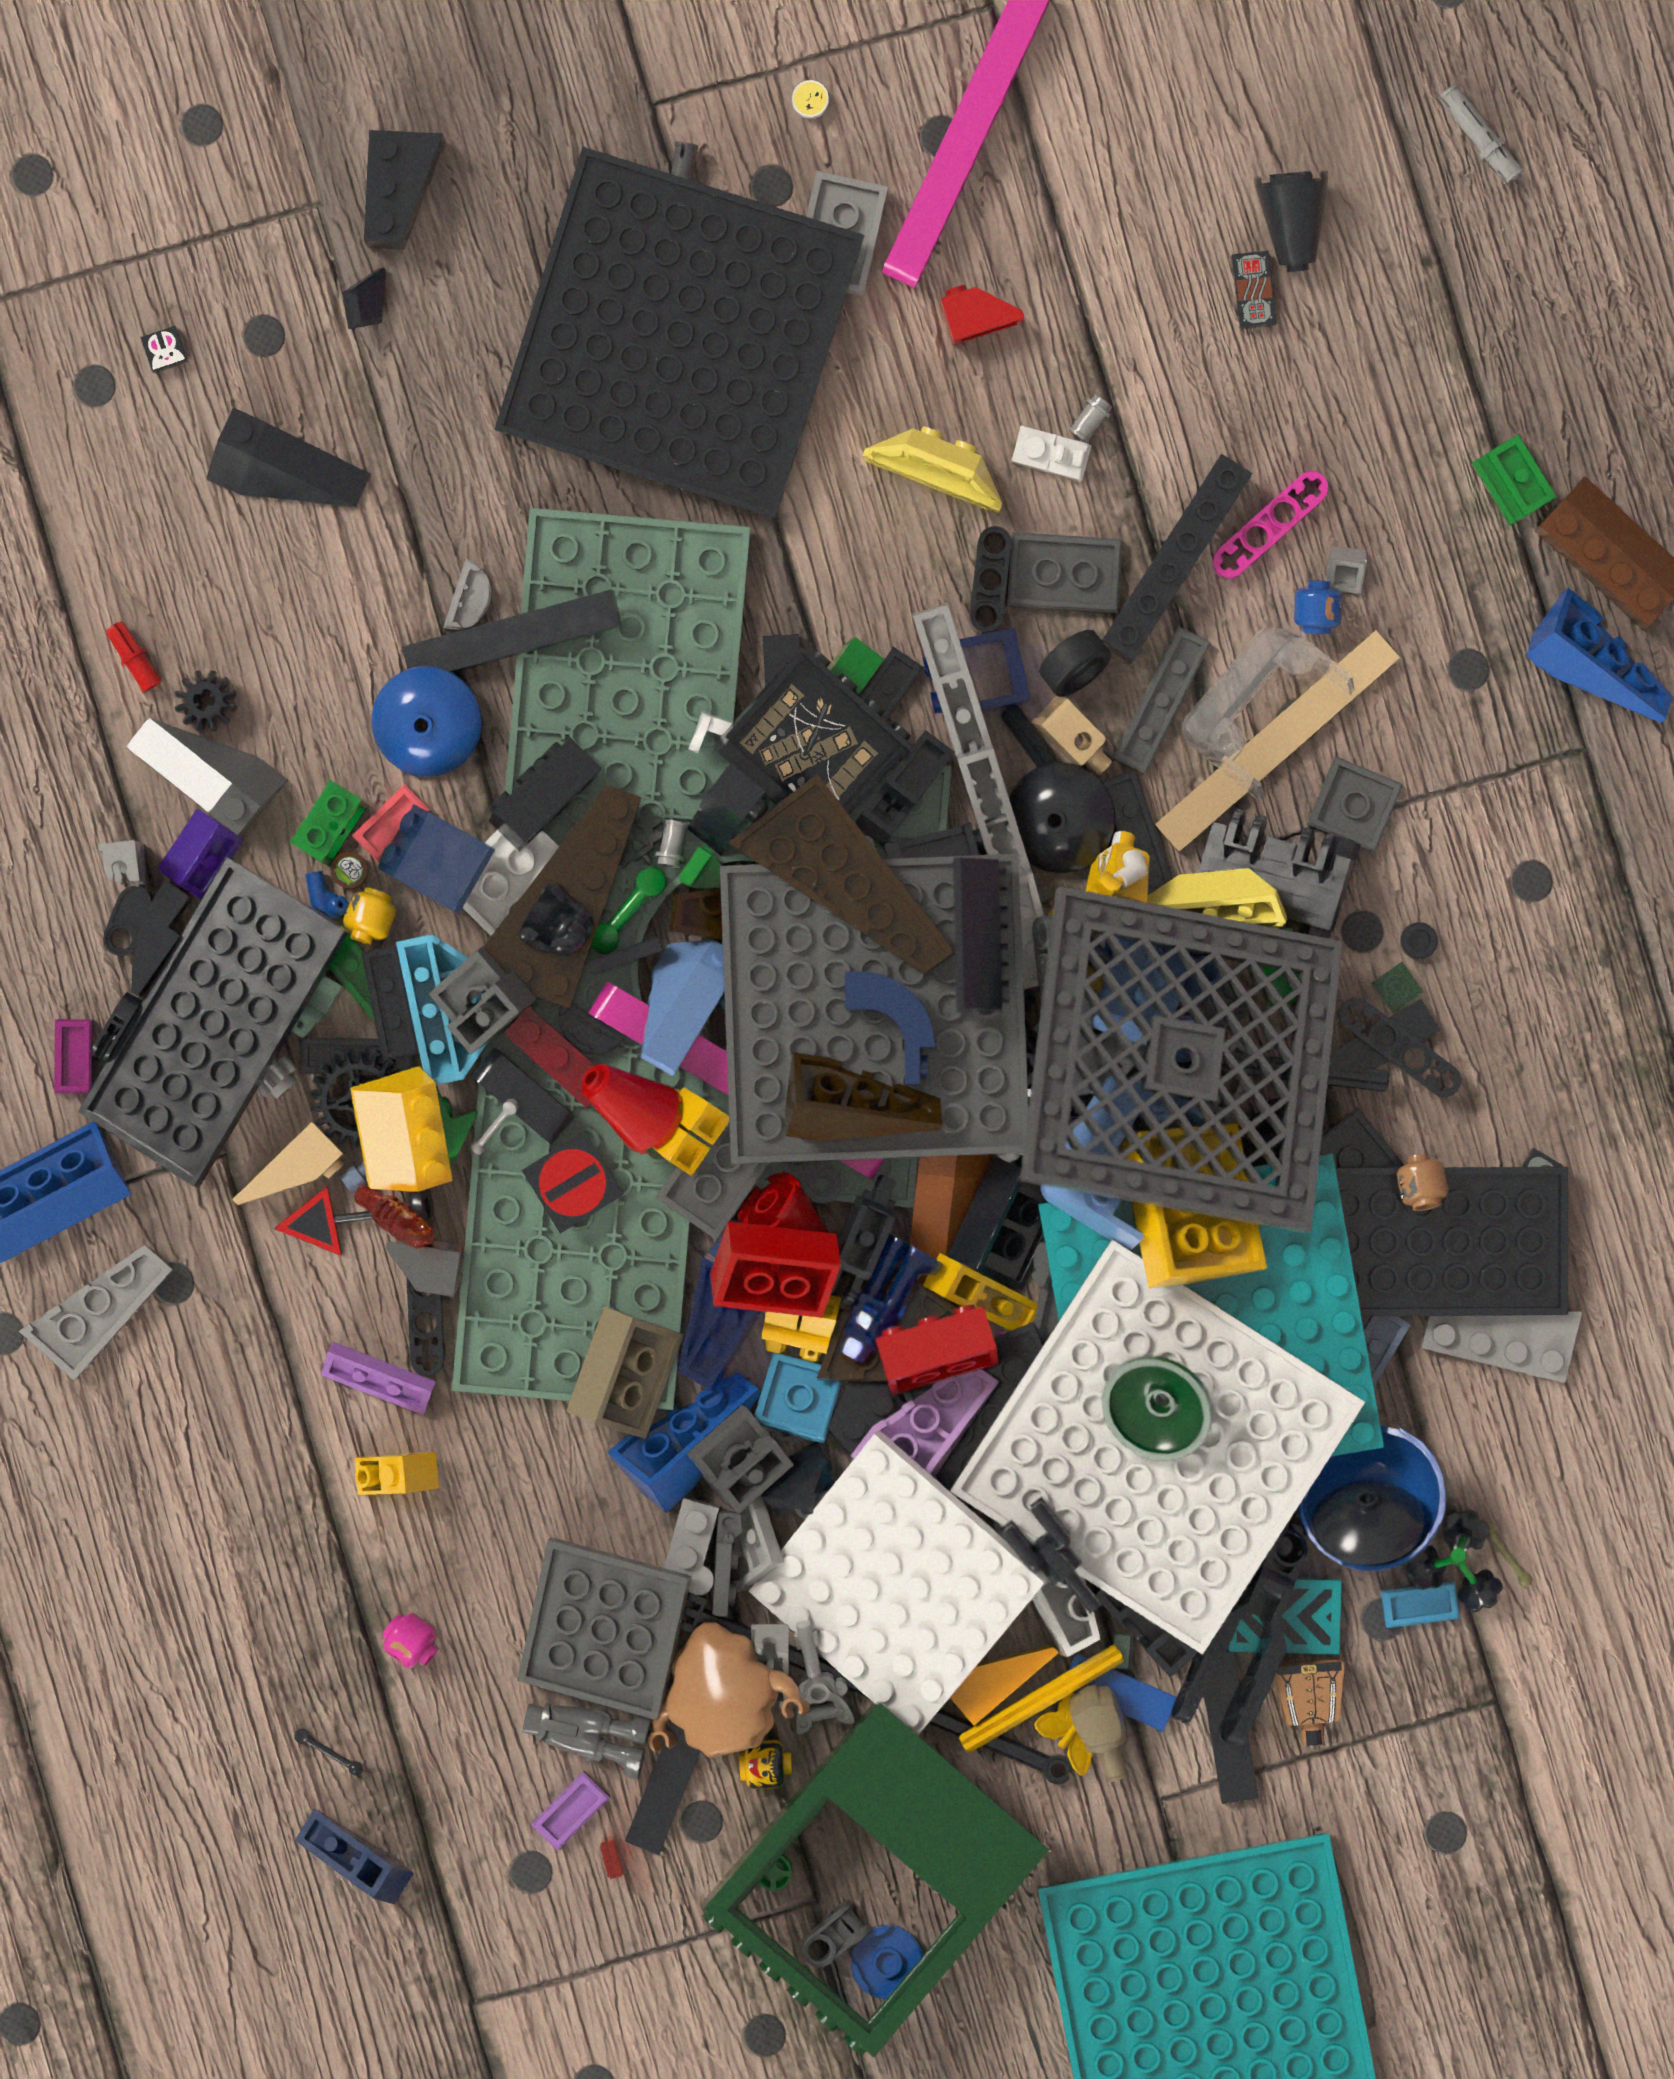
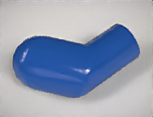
(323, 899)

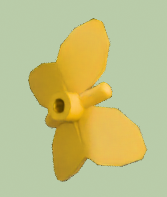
(1059, 1724)

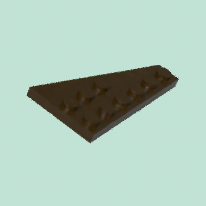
(830, 860)
(586, 869)

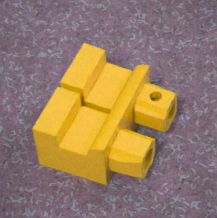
(703, 1120)
(801, 1331)

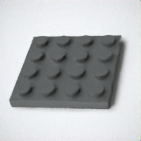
(604, 1628)

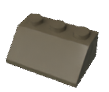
(624, 1373)

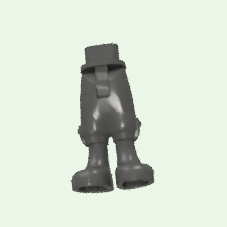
(581, 1733)

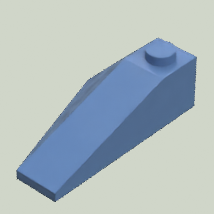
(681, 1001)

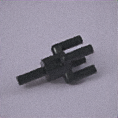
(1050, 1552)

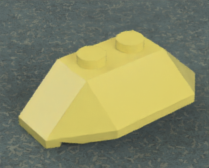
(938, 465)
(1224, 894)

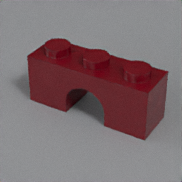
(551, 1052)

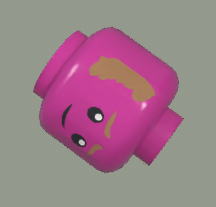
(410, 1640)

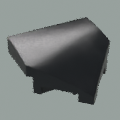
(801, 1483)

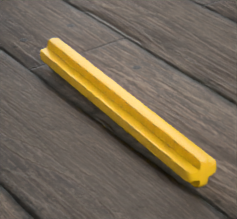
(1041, 1698)

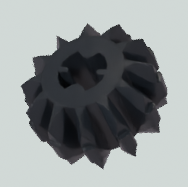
(200, 690)

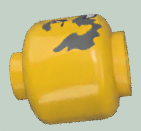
(370, 916)

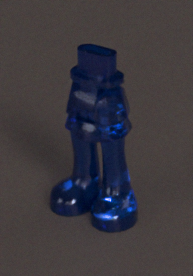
(873, 1315)

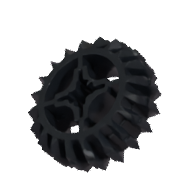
(341, 1101)

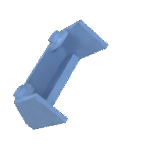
(1098, 1210)

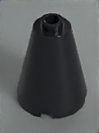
(1293, 215)

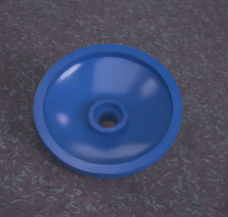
(444, 703)

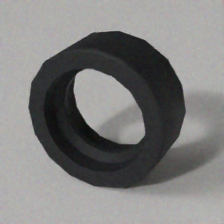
(1075, 663)

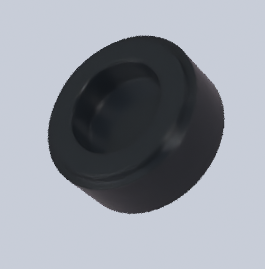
(1418, 940)

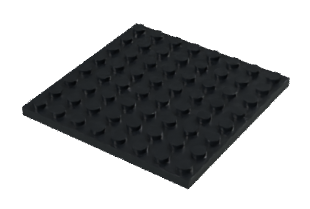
(679, 332)

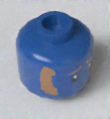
(1317, 607)

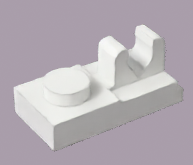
(1051, 453)

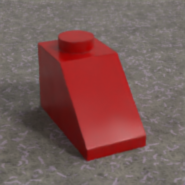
(976, 314)

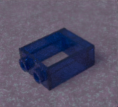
(1014, 665)

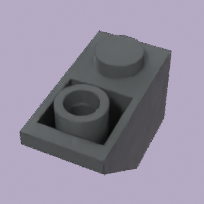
(428, 1268)

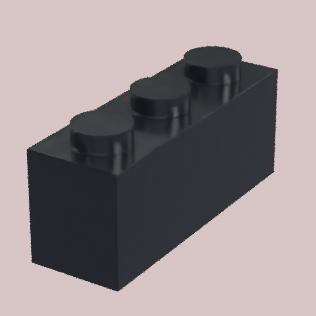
(543, 793)

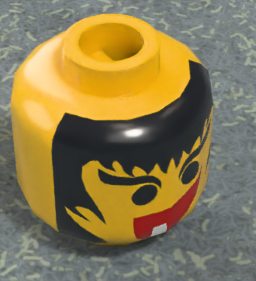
(765, 1765)

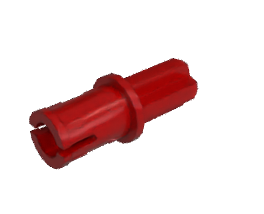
(133, 656)

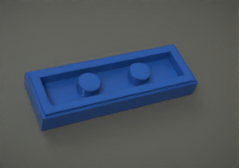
(1135, 1697)

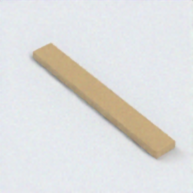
(1276, 742)

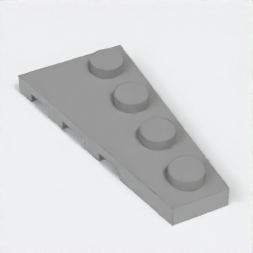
(90, 1318)
(1514, 1342)

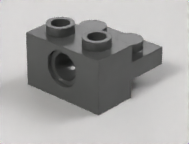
(499, 1004)
(739, 1459)

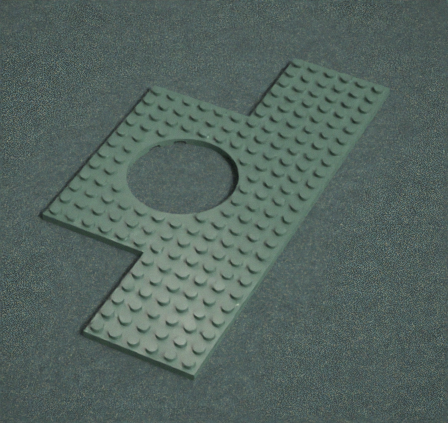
(633, 708)

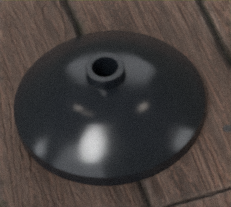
(1080, 802)
(1368, 1522)

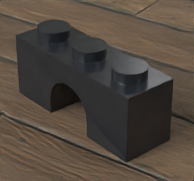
(1162, 1646)

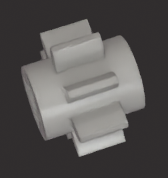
(278, 1078)

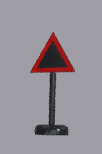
(317, 1223)

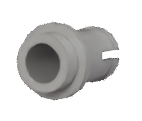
(1090, 418)
(672, 844)

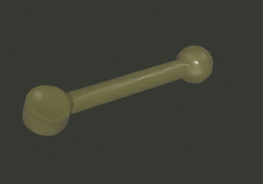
(1524, 1578)

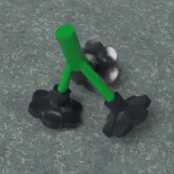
(1465, 1533)

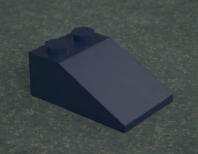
(435, 858)

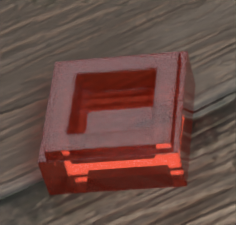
(611, 1857)

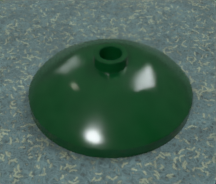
(1146, 1421)

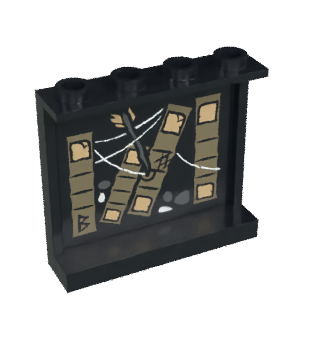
(813, 726)

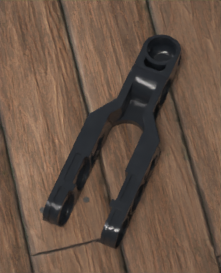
(1266, 1598)

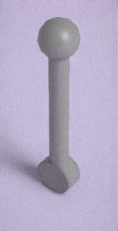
(510, 1107)

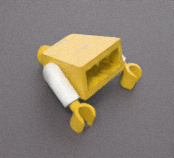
(1120, 870)

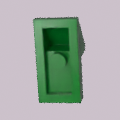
(454, 1129)

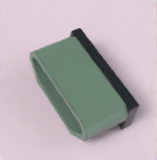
(1125, 1644)

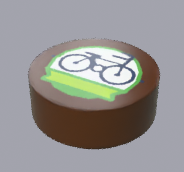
(349, 870)

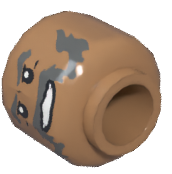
(1422, 1182)

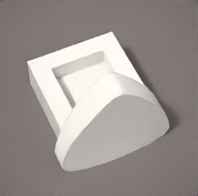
(710, 723)

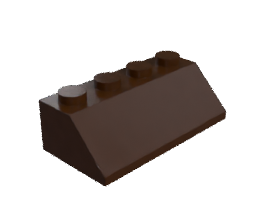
(1611, 552)

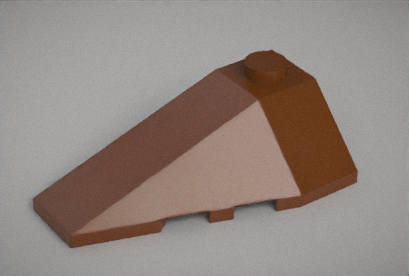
(942, 1199)

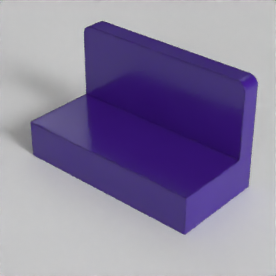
(199, 853)

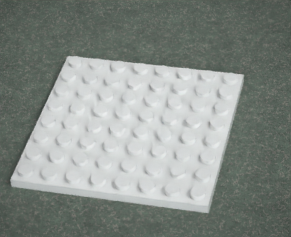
(1151, 1532)

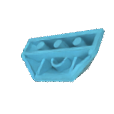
(424, 966)

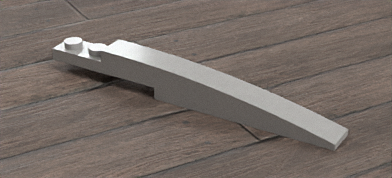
(969, 734)

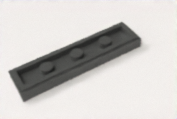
(1161, 700)

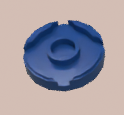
(884, 1959)

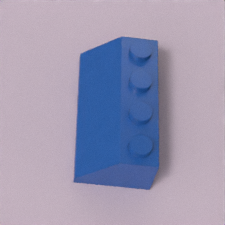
(57, 1189)

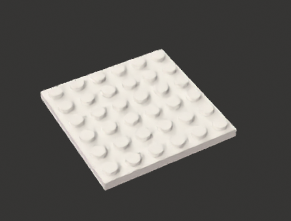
(898, 1583)

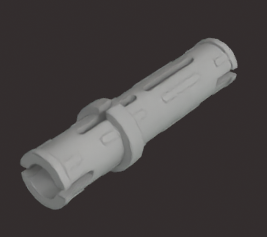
(1485, 140)

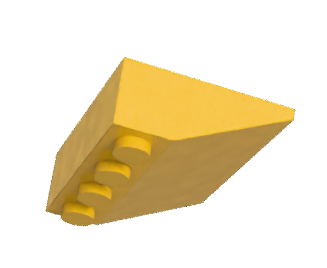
(1188, 1245)

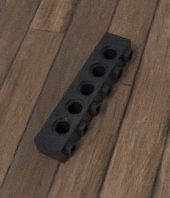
(1176, 558)

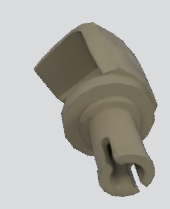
(1101, 1727)

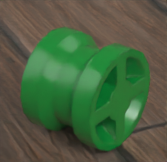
(776, 1878)

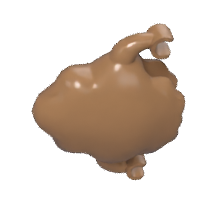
(722, 1694)

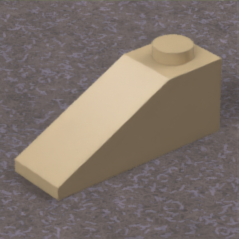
(299, 1163)

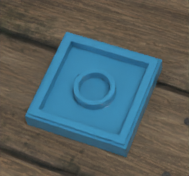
(795, 1400)

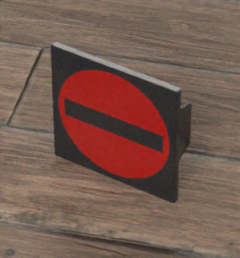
(572, 1182)

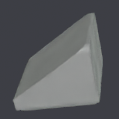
(1346, 569)

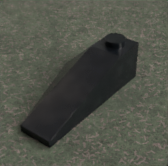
(271, 463)

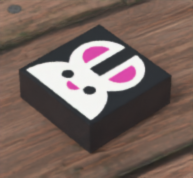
(164, 349)

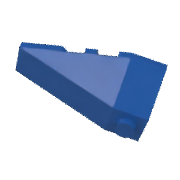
(1582, 653)
(661, 1461)

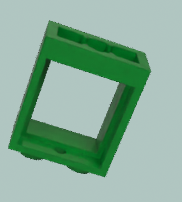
(319, 830)

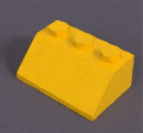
(401, 1132)

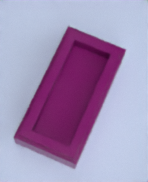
(72, 1056)

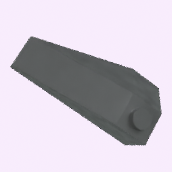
(217, 777)

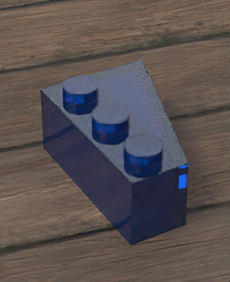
(712, 1334)

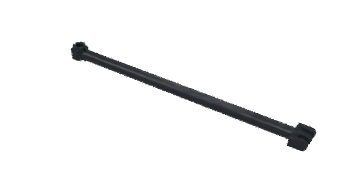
(942, 1720)

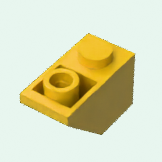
(396, 1473)

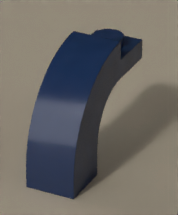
(887, 996)

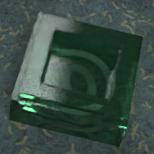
(1397, 987)

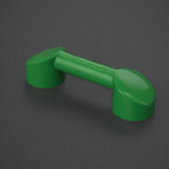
(650, 883)

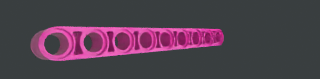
(964, 140)
(703, 1059)

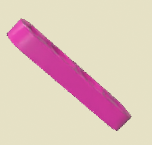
(1273, 528)

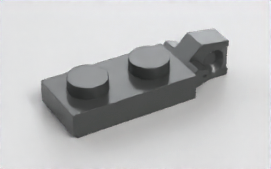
(725, 1558)

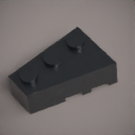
(397, 180)
(728, 809)

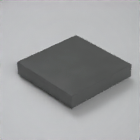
(1354, 804)

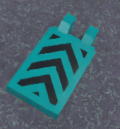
(1307, 1621)

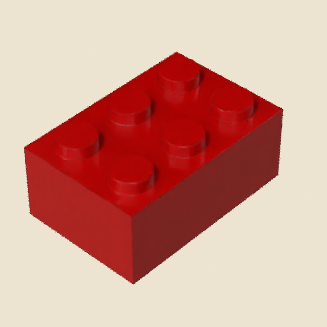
(775, 1269)
(937, 1349)

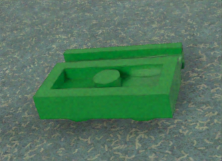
(1513, 480)

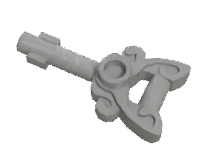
(819, 1685)

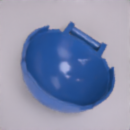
(1401, 1462)

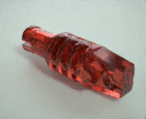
(395, 1217)

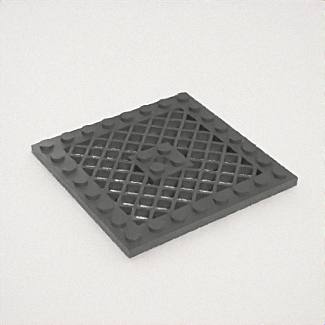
(1146, 1182)

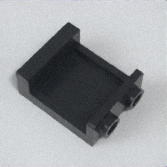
(945, 843)

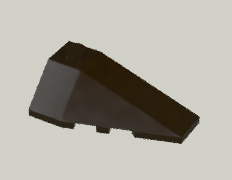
(841, 1104)

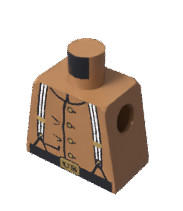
(1310, 1695)

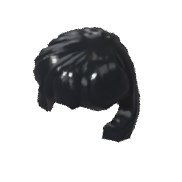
(556, 923)

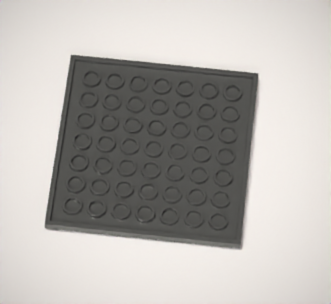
(788, 996)

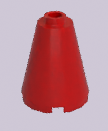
(635, 1107)
(781, 1206)

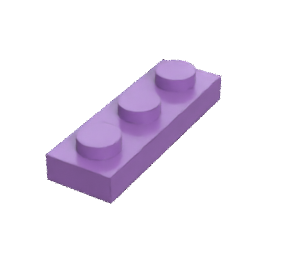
(378, 1378)

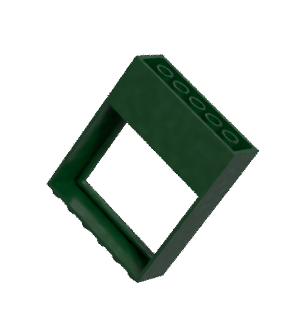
(923, 1817)

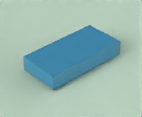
(1415, 1606)

